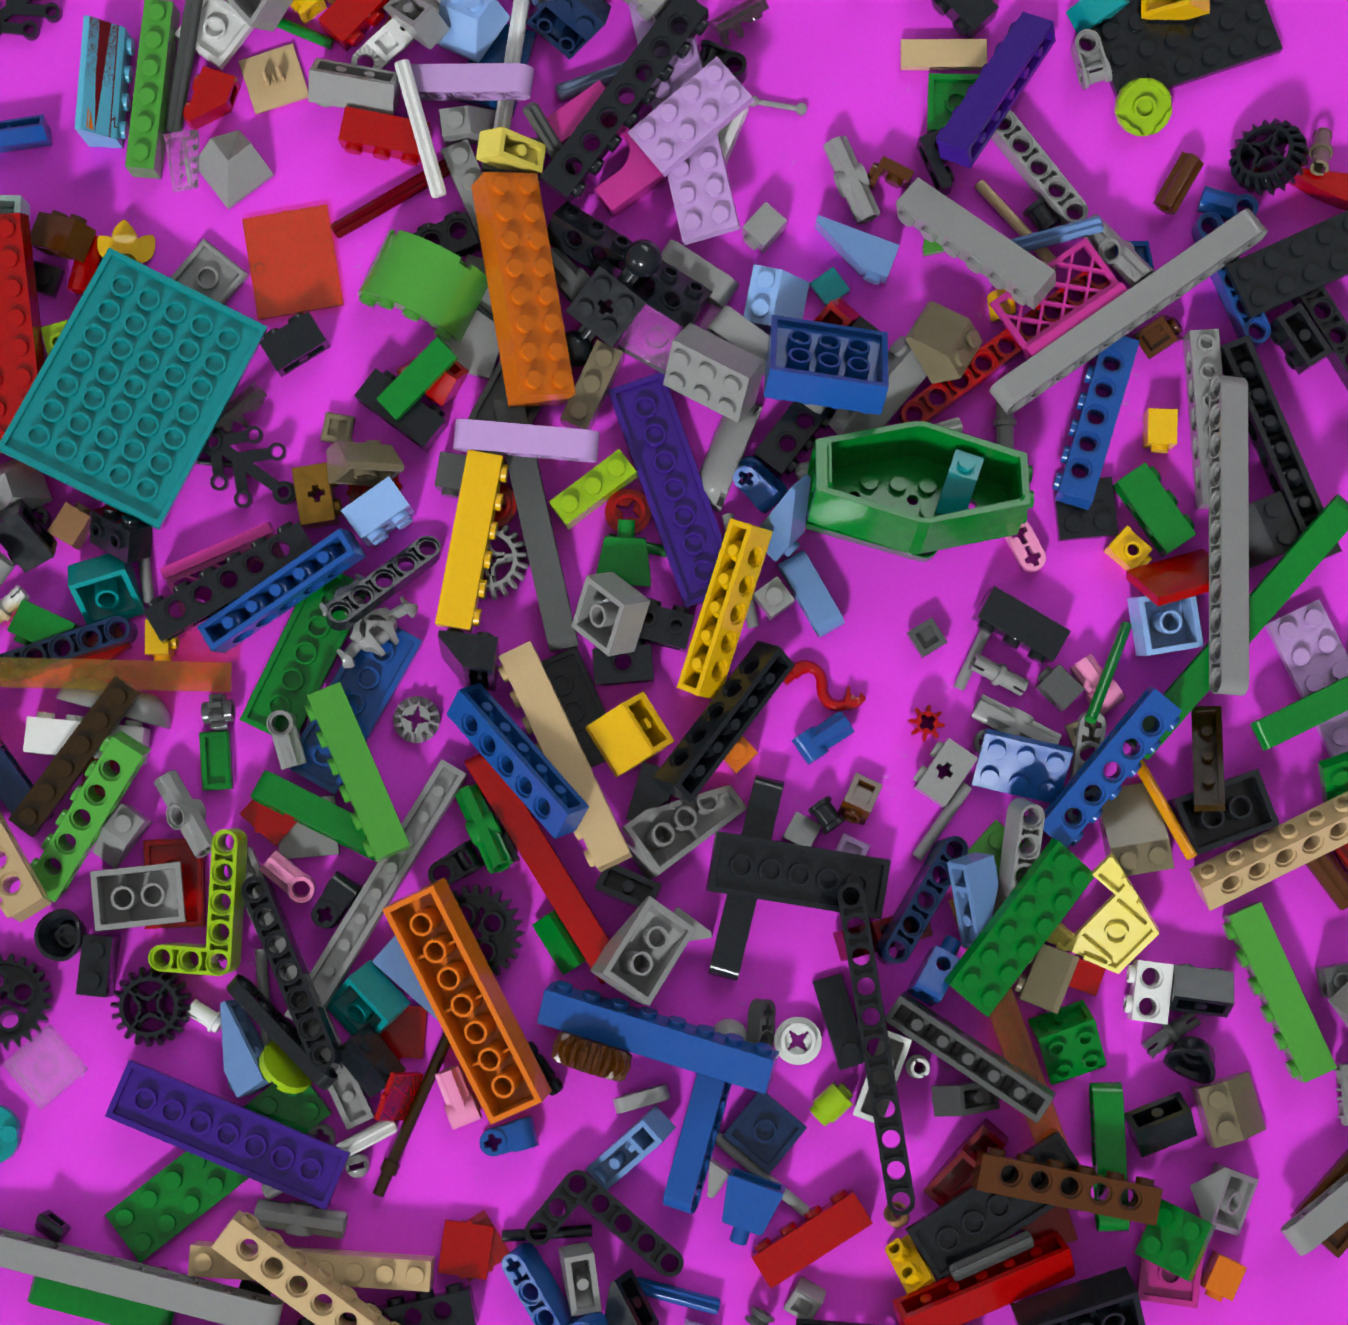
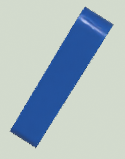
(1227, 293)
(696, 1143)

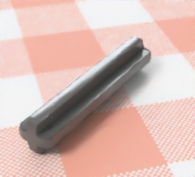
(545, 131)
(991, 1255)

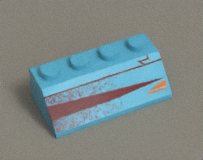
(104, 83)

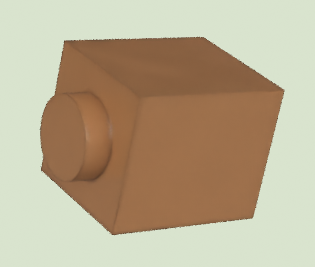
(72, 525)

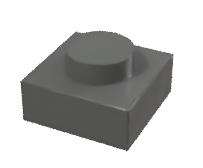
(926, 637)

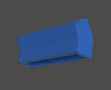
(24, 133)

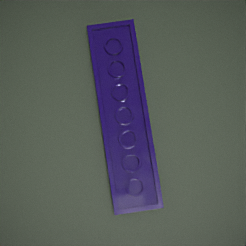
(670, 483)
(228, 1134)

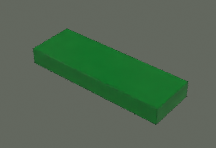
(417, 378)

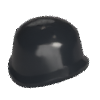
(59, 935)
(1192, 1059)

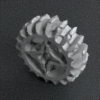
(503, 559)

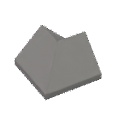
(232, 167)
(24, 483)
(1224, 1198)

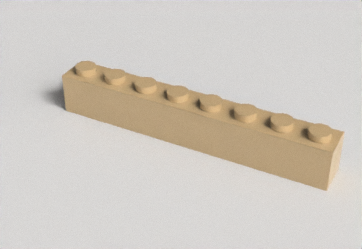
(561, 747)
(347, 1267)

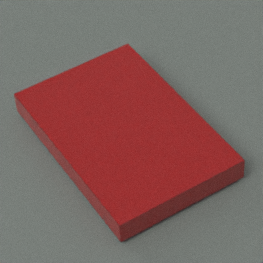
(1172, 577)
(193, 877)

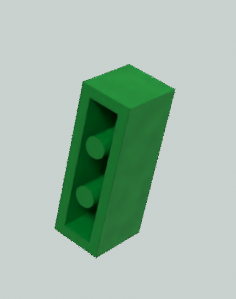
(1154, 509)

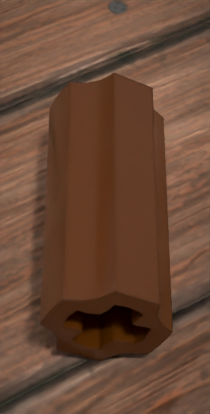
(1178, 183)
(1331, 878)

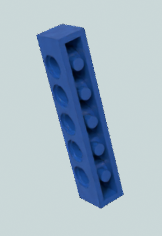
(1081, 491)
(281, 591)
(1110, 750)
(517, 760)

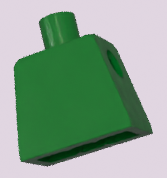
(626, 555)

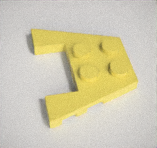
(1116, 929)

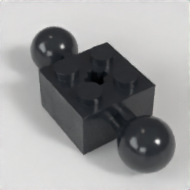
(628, 298)

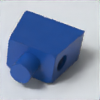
(929, 982)
(749, 1204)

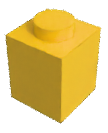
(1160, 429)

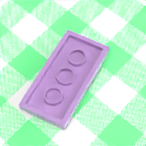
(691, 116)

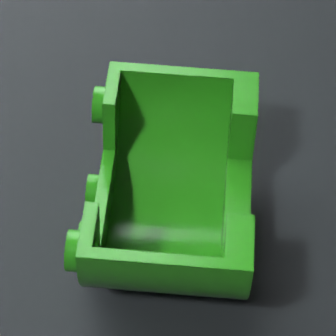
(424, 284)

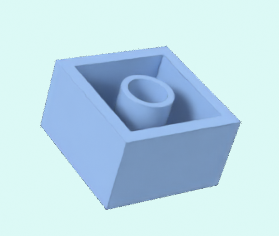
(379, 513)
(1164, 627)

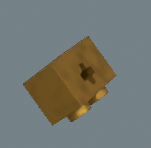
(306, 483)

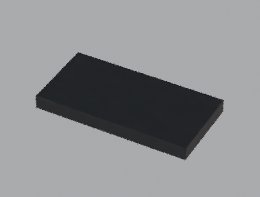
(577, 697)

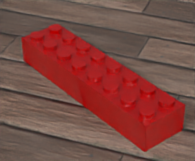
(19, 316)

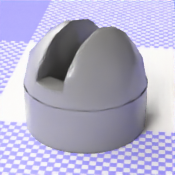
(355, 1159)

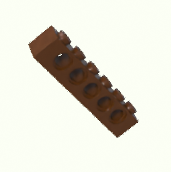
(1142, 1208)

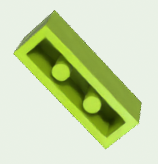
(593, 489)

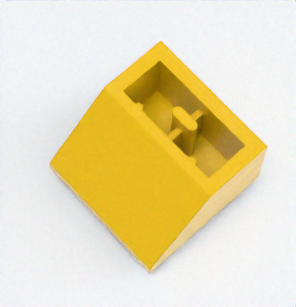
(629, 734)

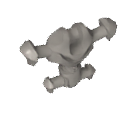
(373, 628)

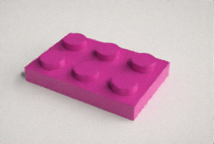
(1162, 1286)

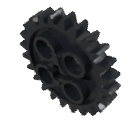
(501, 940)
(16, 977)

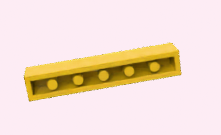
(470, 541)

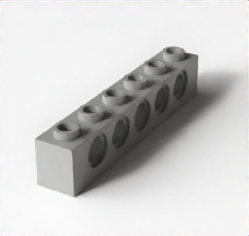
(1201, 362)

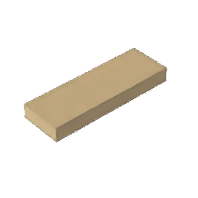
(943, 54)

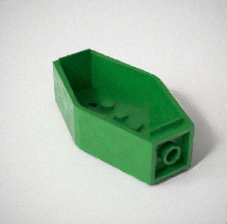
(912, 462)

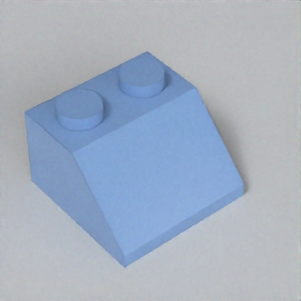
(472, 26)
(774, 293)

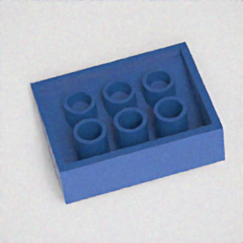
(826, 365)

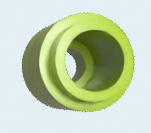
(832, 1103)

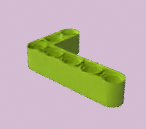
(217, 915)

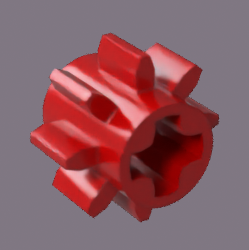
(934, 725)

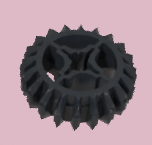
(1267, 148)
(141, 998)

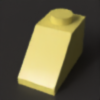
(510, 150)

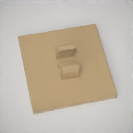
(274, 78)

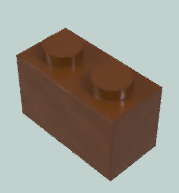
(62, 235)

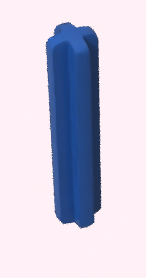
(679, 1296)

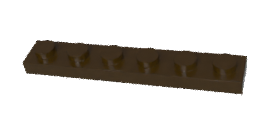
(74, 756)

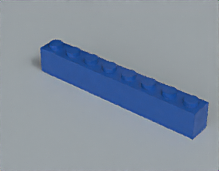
(658, 1036)

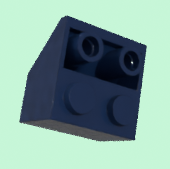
(569, 22)

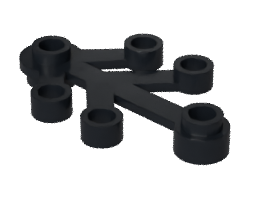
(22, 8)
(243, 463)

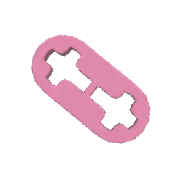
(1033, 545)

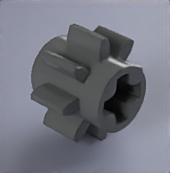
(218, 711)

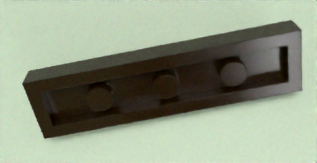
(1208, 759)

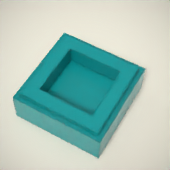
(829, 286)

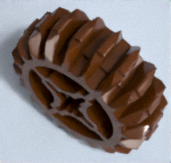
(591, 1056)

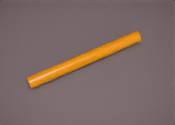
(1166, 812)

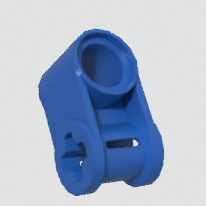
(760, 485)
(515, 1137)

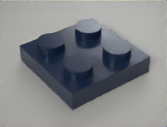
(764, 1131)

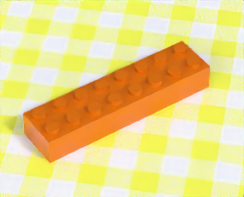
(522, 289)
(467, 1001)

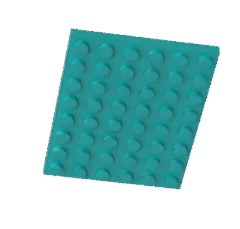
(133, 388)

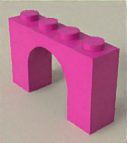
(637, 175)

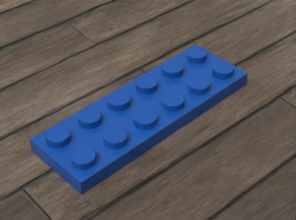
(369, 691)

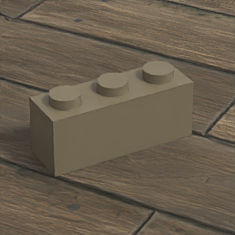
(592, 387)

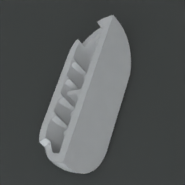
(725, 454)
(146, 709)

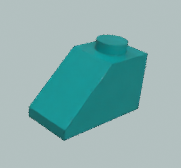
(959, 483)

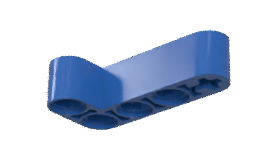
(540, 1291)

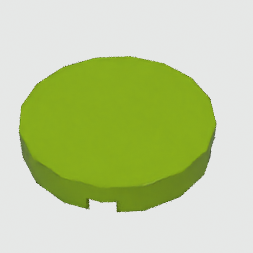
(1143, 107)
(281, 1070)

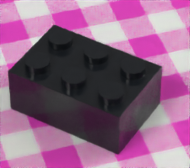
(1245, 813)

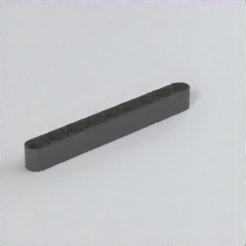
(539, 539)

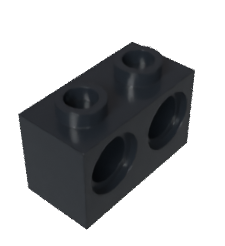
(443, 232)

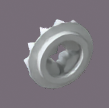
(812, 1040)

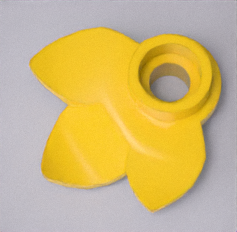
(126, 242)

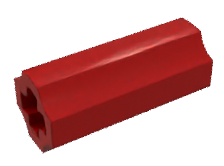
(83, 272)

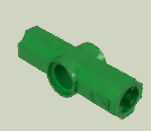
(484, 828)

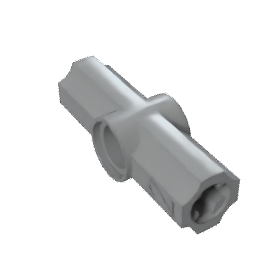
(851, 180)
(1127, 262)
(1011, 720)
(185, 813)
(301, 1218)

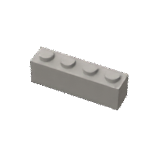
(904, 377)

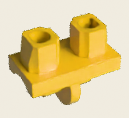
(909, 1264)

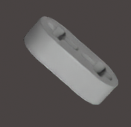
(641, 1098)

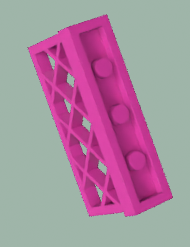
(1073, 318)
(215, 554)

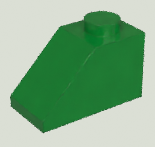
(36, 624)

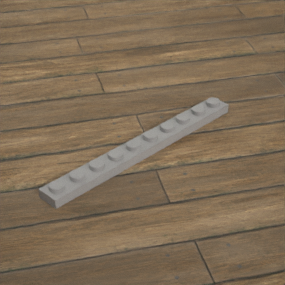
(382, 885)
(345, 1091)

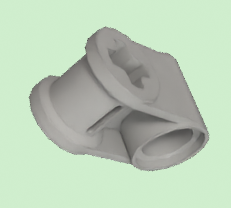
(1090, 65)

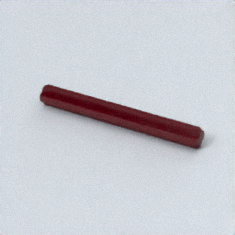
(384, 202)

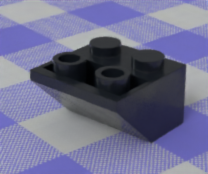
(471, 656)

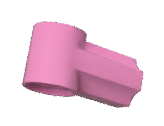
(1088, 675)
(286, 874)
(460, 1104)

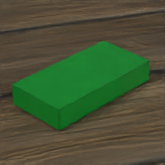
(216, 760)
(558, 942)

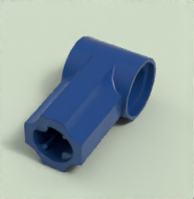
(1225, 203)
(817, 741)

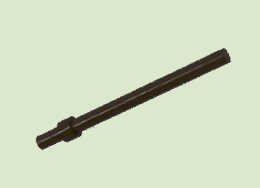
(391, 1164)

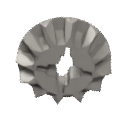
(424, 730)

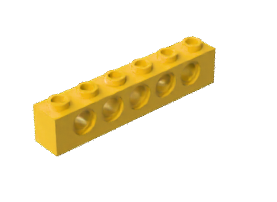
(724, 608)

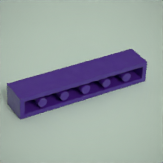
(995, 89)

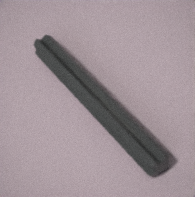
(183, 65)

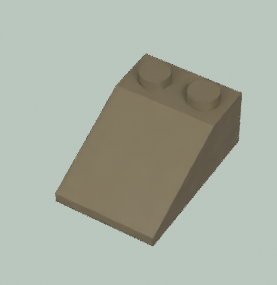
(1135, 832)

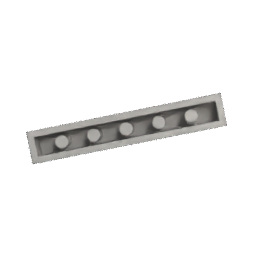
(975, 243)

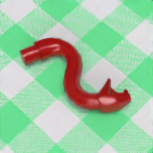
(848, 702)

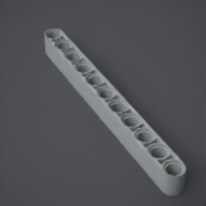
(1128, 311)
(1228, 536)
(136, 1281)

